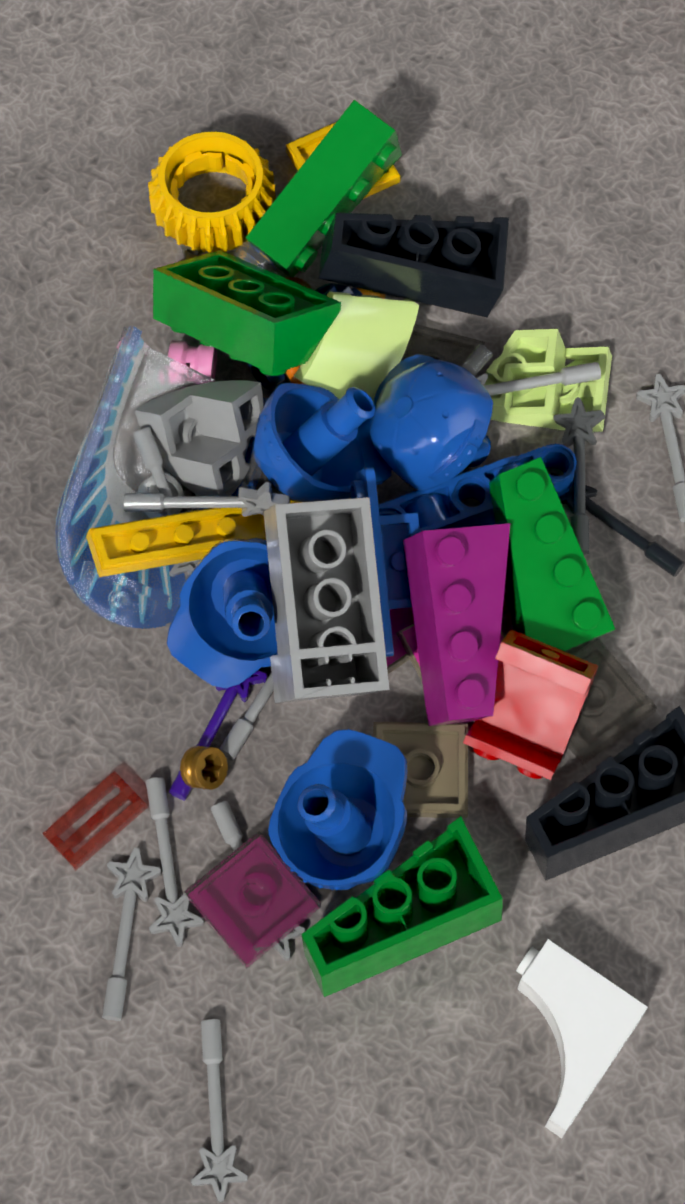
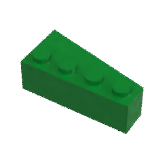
(328, 183)
(546, 569)
(405, 913)

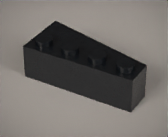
(419, 259)
(616, 804)

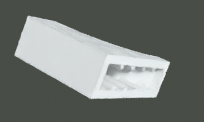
(587, 1019)

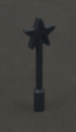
(652, 550)

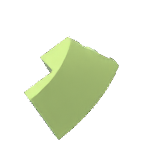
(360, 344)
(541, 353)

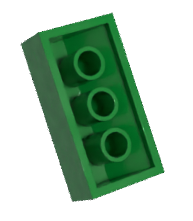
(242, 310)

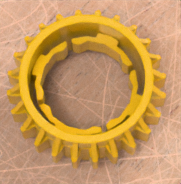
(205, 154)

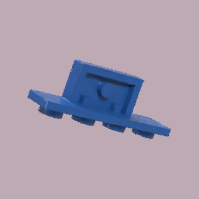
(389, 551)

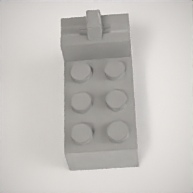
(325, 600)

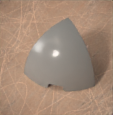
(205, 433)

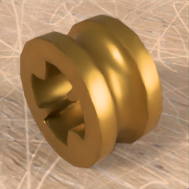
(213, 773)

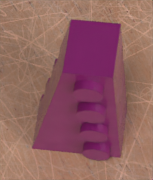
(457, 617)

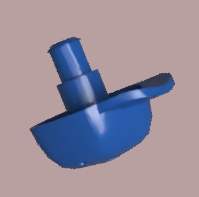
(431, 421)
(316, 442)
(226, 614)
(342, 811)

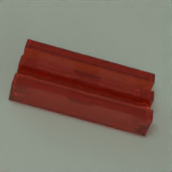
(65, 847)

